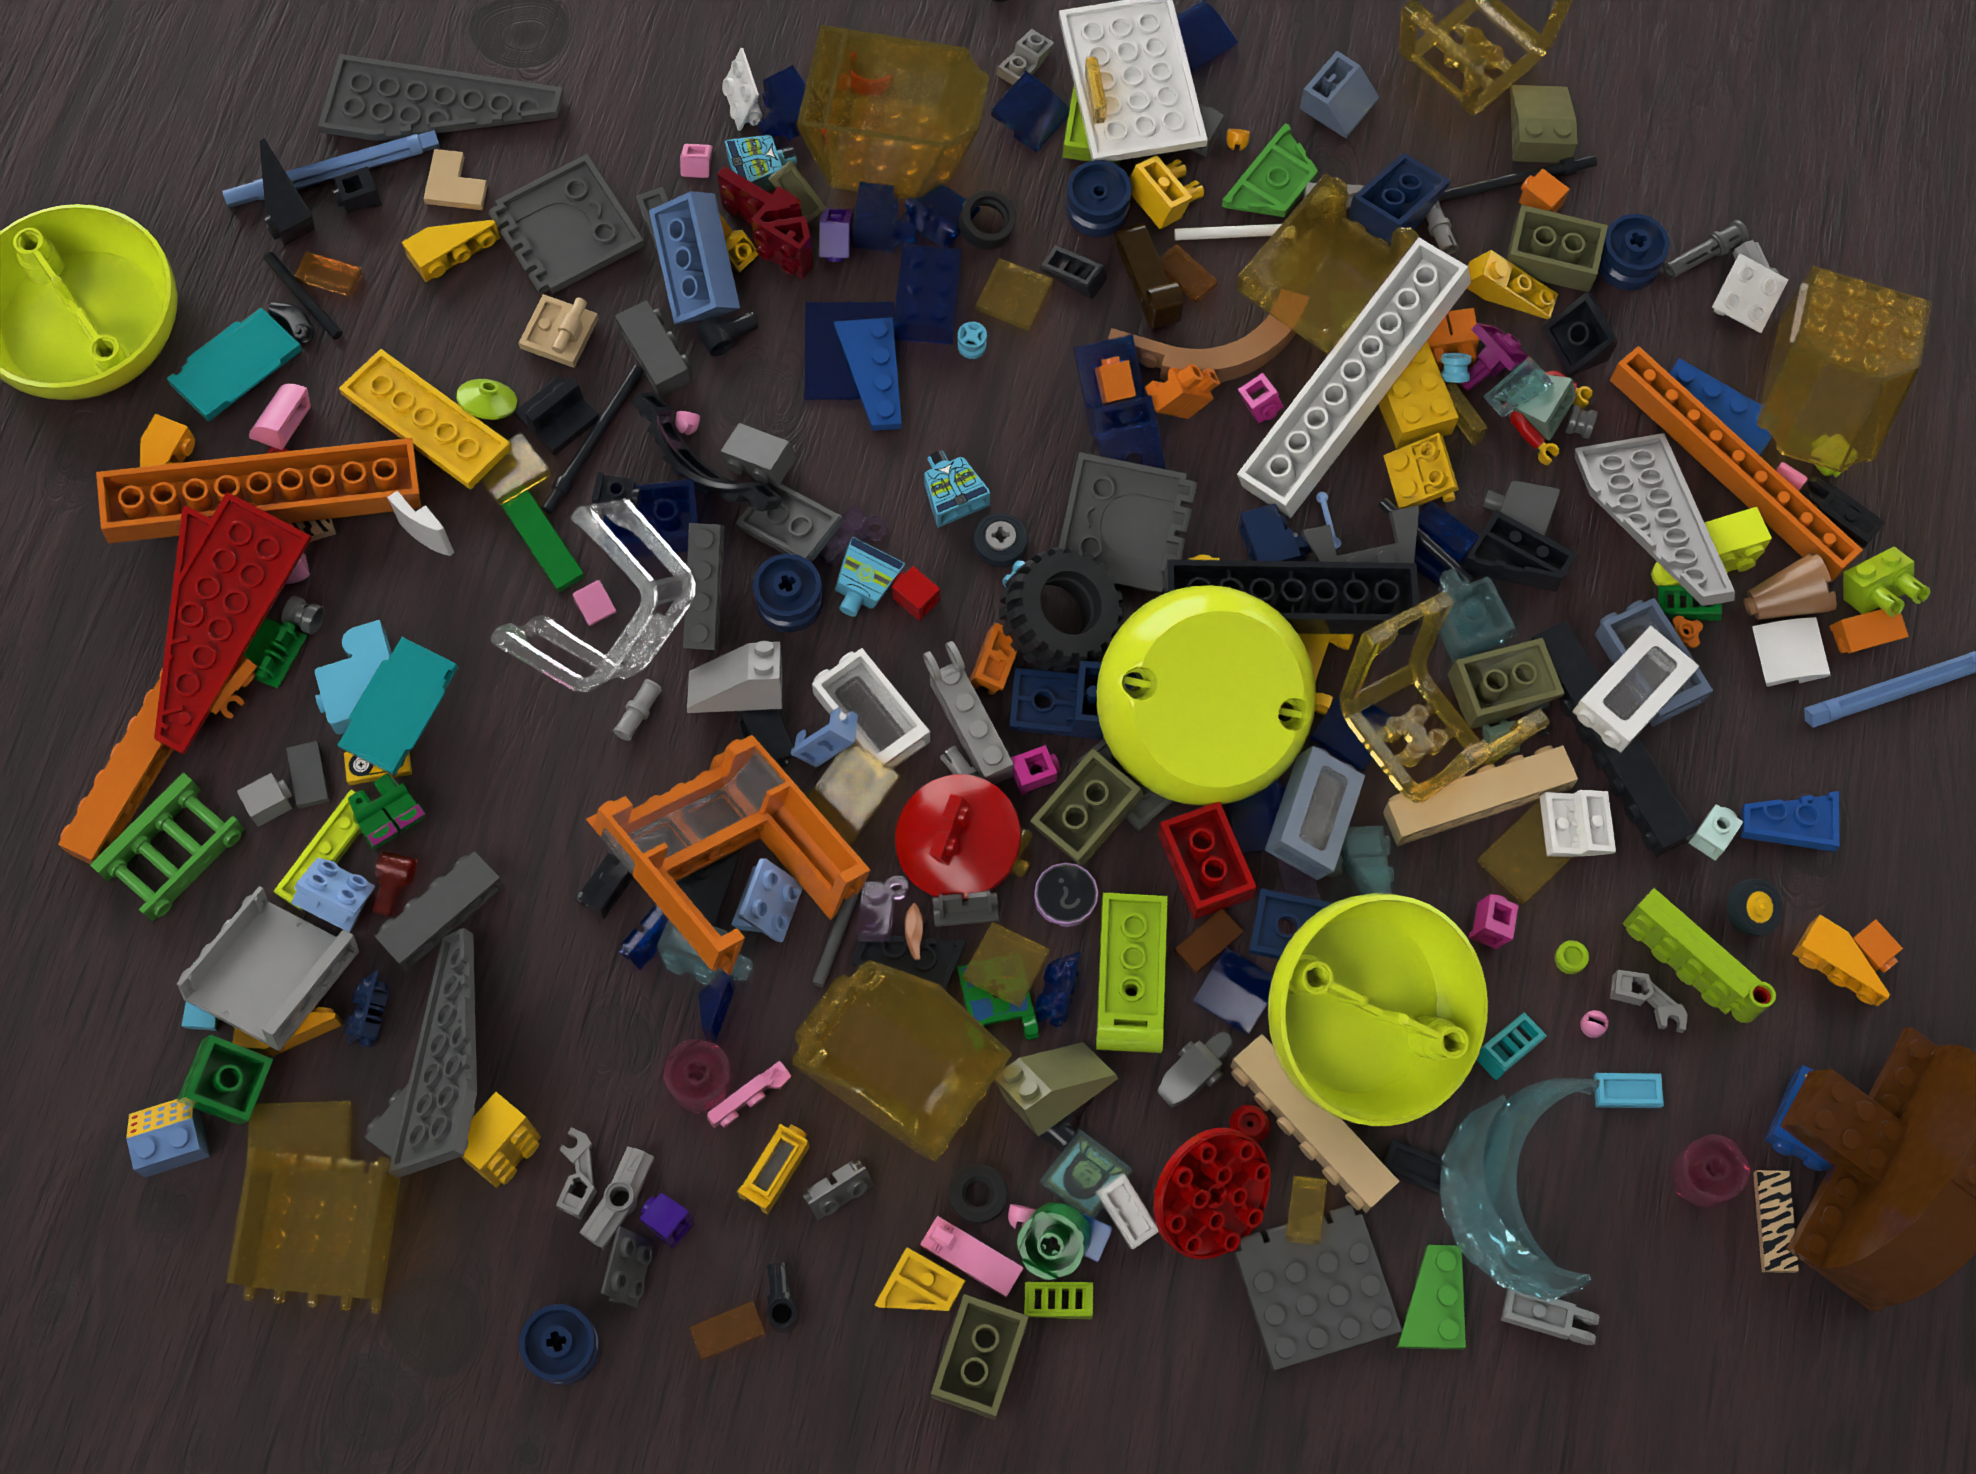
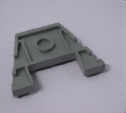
(1404, 527)

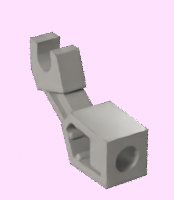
(1663, 1004)
(581, 1158)

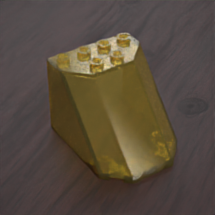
(900, 1054)

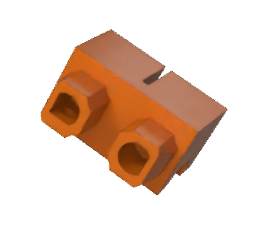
(1455, 336)
(1184, 391)

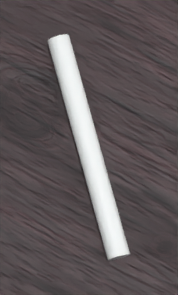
(1225, 232)

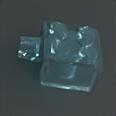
(1476, 618)
(682, 958)

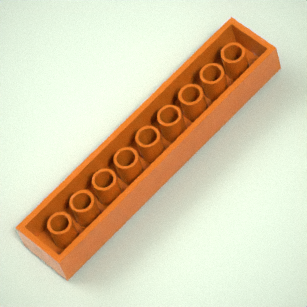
(286, 484)

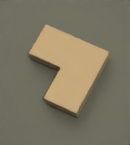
(447, 186)

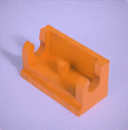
(1868, 631)
(993, 661)

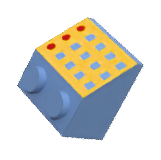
(165, 1138)

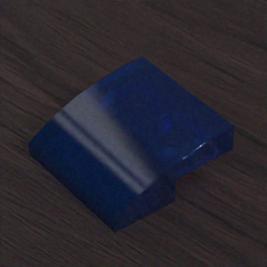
(1204, 34)
(1031, 111)
(1446, 532)
(1338, 737)

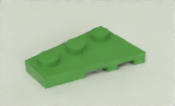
(1437, 1303)

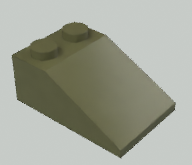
(1542, 123)
(1504, 682)
(1053, 1084)

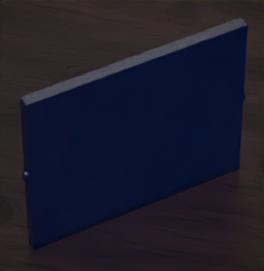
(825, 364)

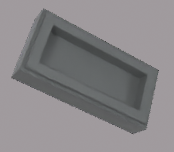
(308, 774)

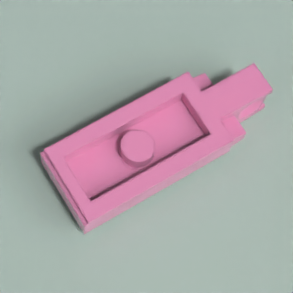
(749, 1094)

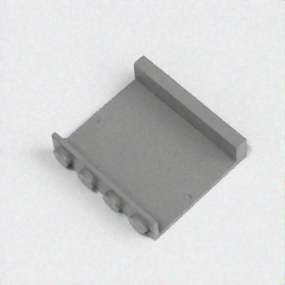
(266, 970)

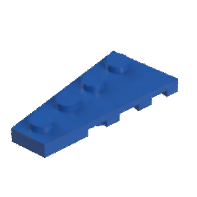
(1727, 404)

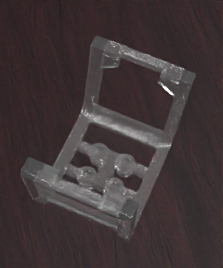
(643, 633)

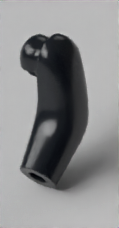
(296, 318)

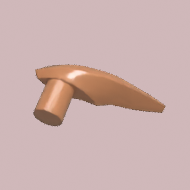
(914, 929)

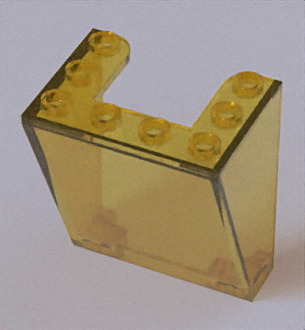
(1321, 267)

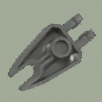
(1197, 1067)

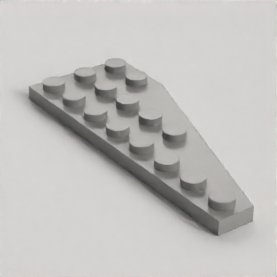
(1650, 499)

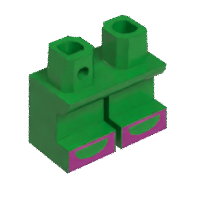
(394, 802)

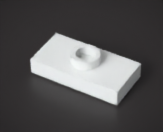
(1127, 1211)

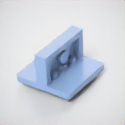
(332, 893)
(768, 901)

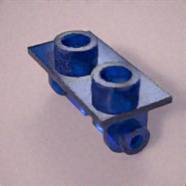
(641, 946)

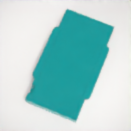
(234, 363)
(397, 705)

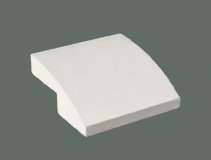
(421, 525)
(1791, 651)
(1577, 823)

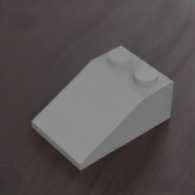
(738, 680)

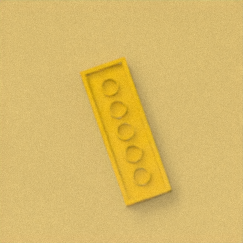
(421, 412)

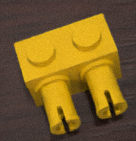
(1160, 192)

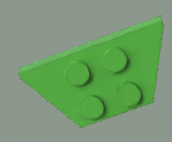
(1274, 178)

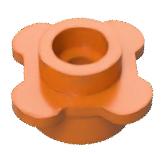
(1694, 627)

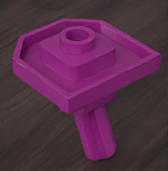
(1500, 353)

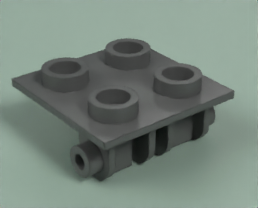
(627, 1268)

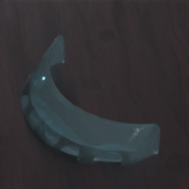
(1505, 1144)
(1478, 1226)

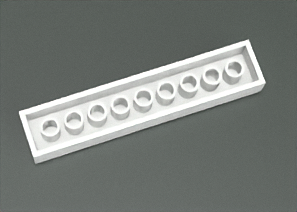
(1354, 377)

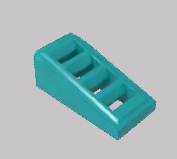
(1495, 1060)

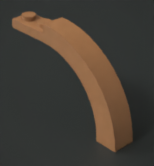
(1227, 360)

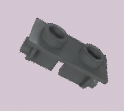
(978, 908)
(826, 1198)

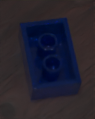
(927, 294)
(669, 511)

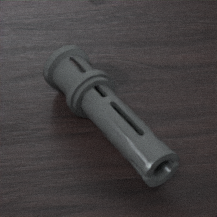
(1716, 245)

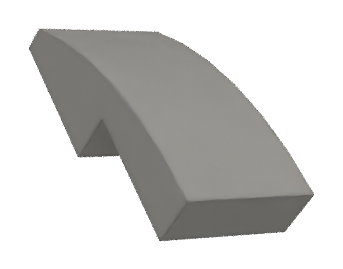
(1027, 56)

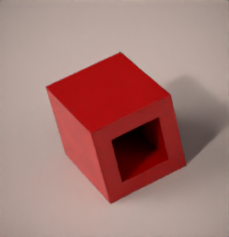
(915, 592)

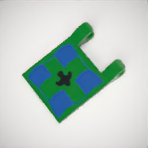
(992, 1009)

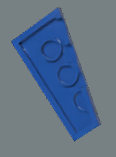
(873, 366)

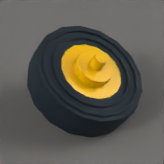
(1754, 907)

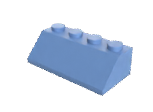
(694, 257)

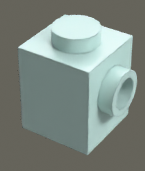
(1716, 831)

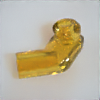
(1021, 866)

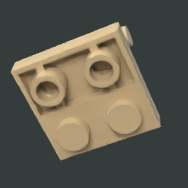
(559, 330)

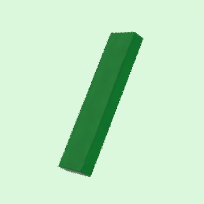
(543, 541)

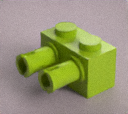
(1881, 582)

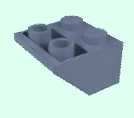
(1339, 95)

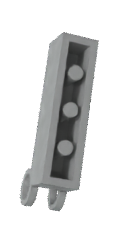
(969, 717)

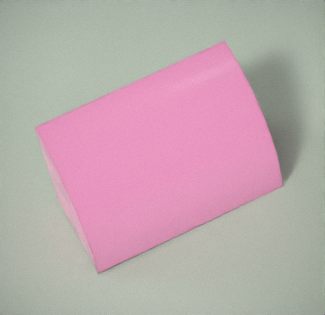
(281, 416)

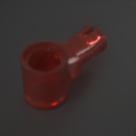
(393, 873)

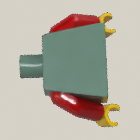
(1544, 413)

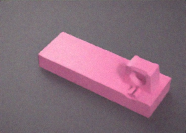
(971, 1257)

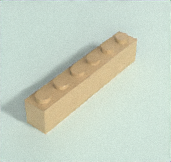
(1482, 794)
(1321, 1135)

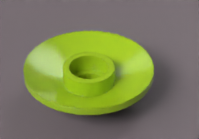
(486, 399)

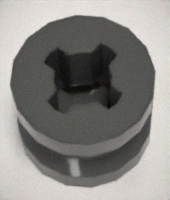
(1581, 421)

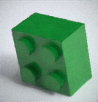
(225, 1080)

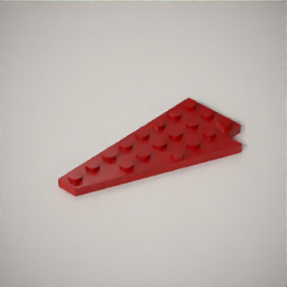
(221, 593)

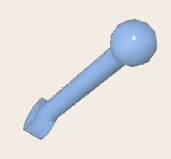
(1322, 497)

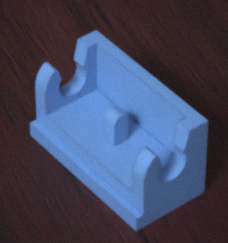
(826, 741)

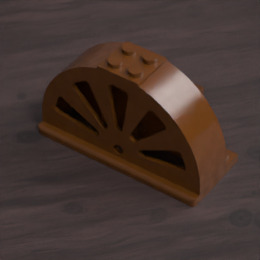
(1900, 1176)

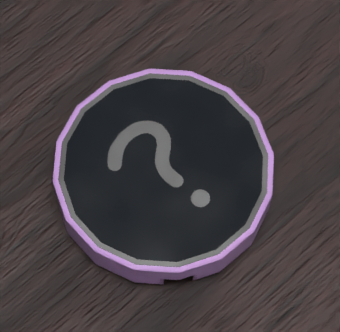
(1066, 894)

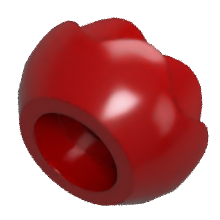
(1254, 1114)

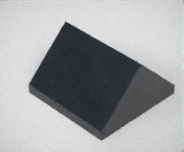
(1581, 335)

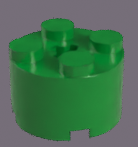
(1035, 1240)

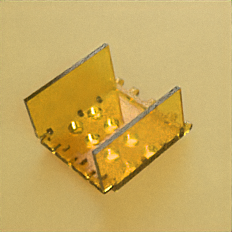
(314, 1227)

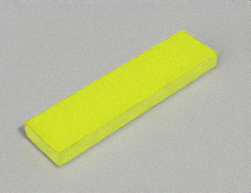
(329, 844)

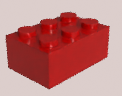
(1206, 860)

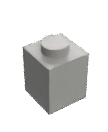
(265, 799)

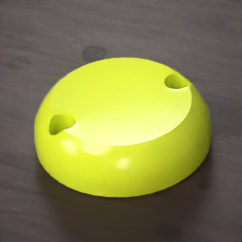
(81, 302)
(1206, 695)
(1378, 1009)

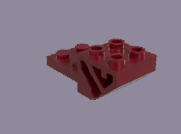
(775, 218)

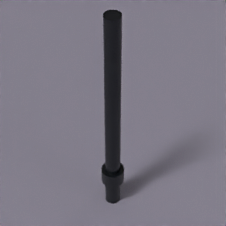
(1565, 167)
(563, 483)

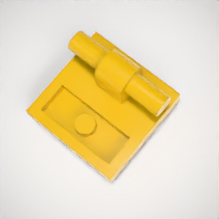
(1421, 472)

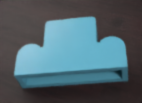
(346, 680)

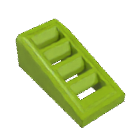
(1070, 1313)

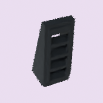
(1089, 281)

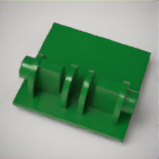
(274, 651)

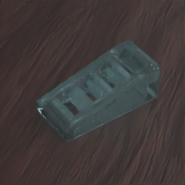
(1520, 374)

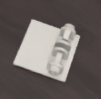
(742, 92)
(1749, 293)

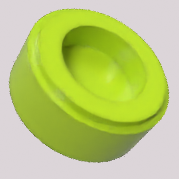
(1571, 957)

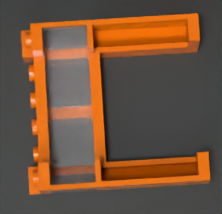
(716, 814)

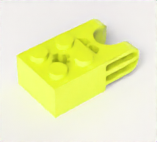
(1738, 540)

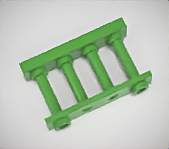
(158, 818)

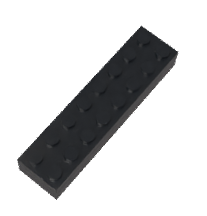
(1310, 593)

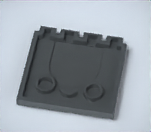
(565, 226)
(1128, 518)
(1316, 1296)

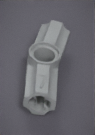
(628, 1178)

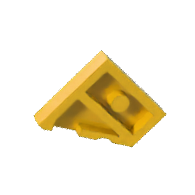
(920, 1285)

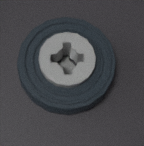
(1000, 551)

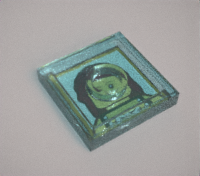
(1081, 1171)

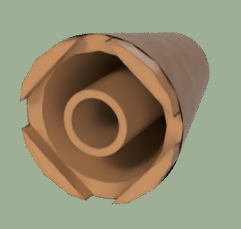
(1793, 591)

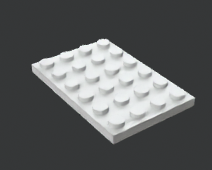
(1142, 76)

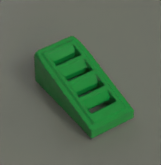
(1698, 613)

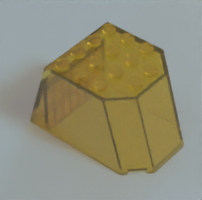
(890, 110)
(1841, 368)

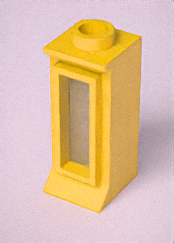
(775, 1167)

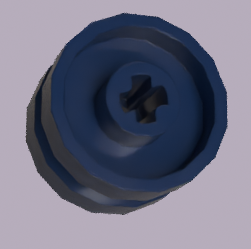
(1098, 198)
(1633, 251)
(788, 592)
(542, 1334)

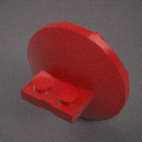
(958, 836)
(1212, 1193)

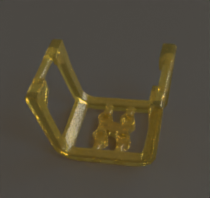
(1476, 50)
(1355, 700)

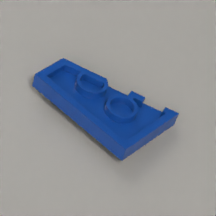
(1799, 822)

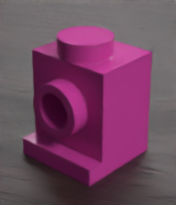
(1264, 406)
(1034, 759)
(1494, 921)

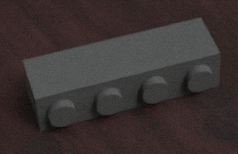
(706, 565)
(439, 910)

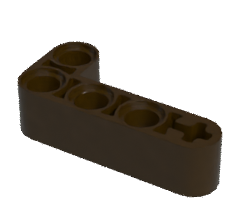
(1157, 297)

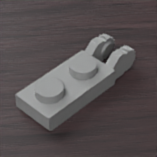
(1548, 1316)

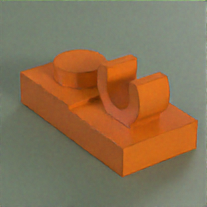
(241, 677)

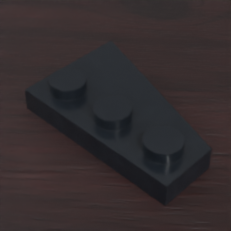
(936, 960)

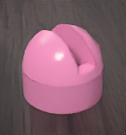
(687, 422)
(1592, 1028)
(1019, 1213)

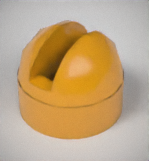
(1239, 137)

